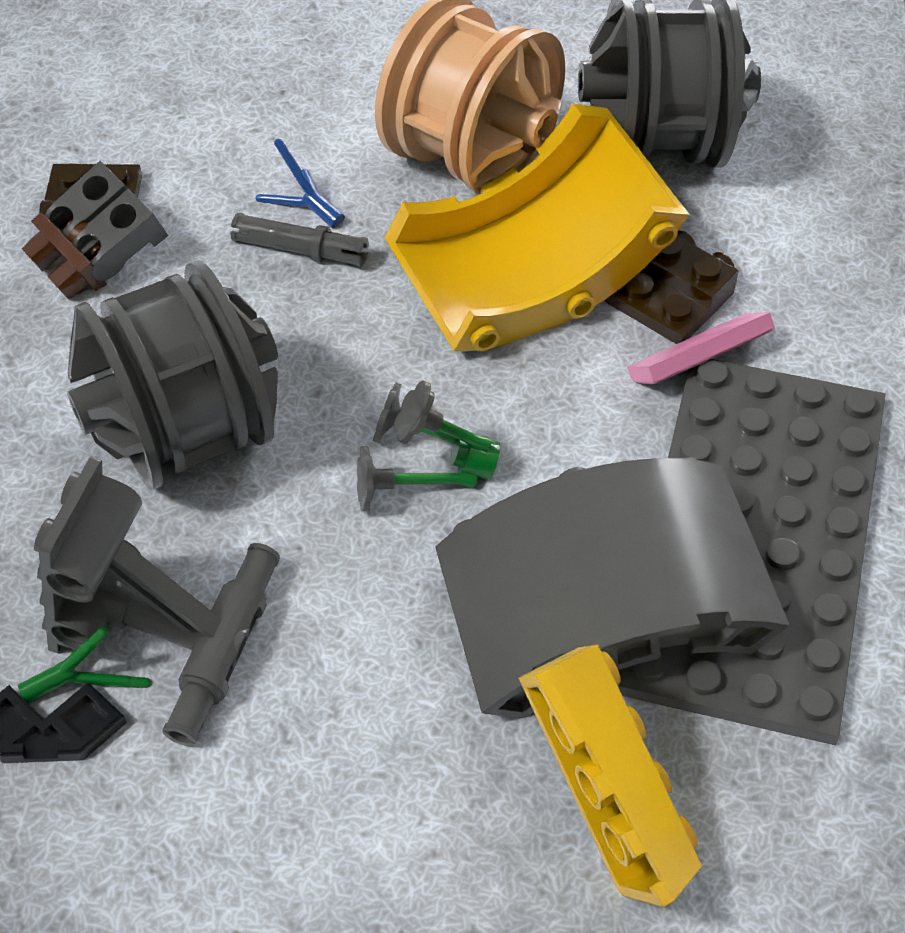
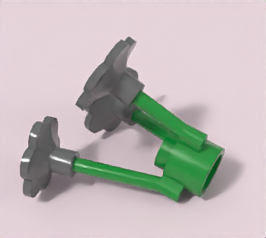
(471, 453)

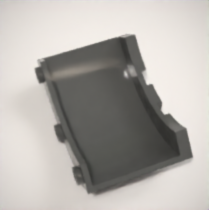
(607, 559)

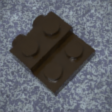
(678, 289)

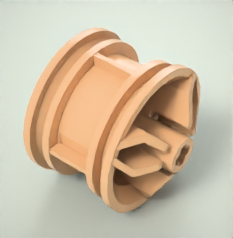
(469, 91)

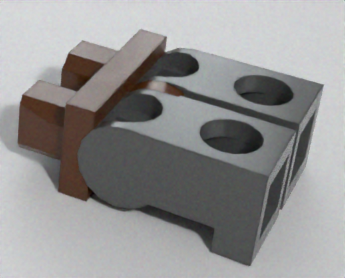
(95, 231)

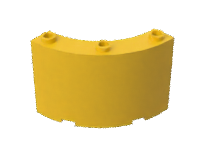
(540, 238)

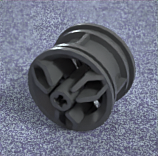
(673, 76)
(173, 373)

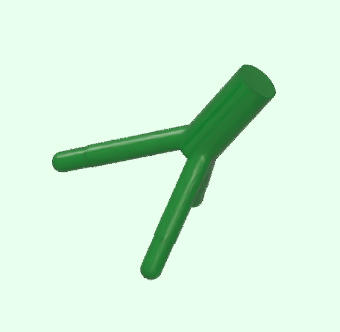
(65, 673)

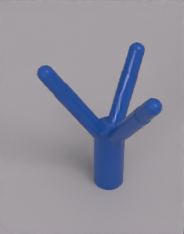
(311, 198)

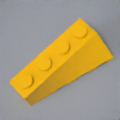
(613, 775)

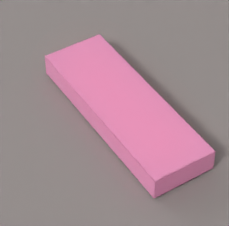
(701, 348)

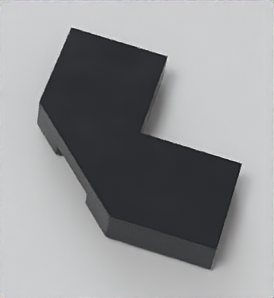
(64, 735)

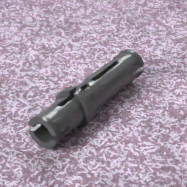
(317, 242)

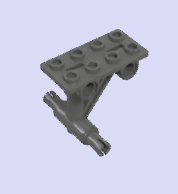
(102, 579)

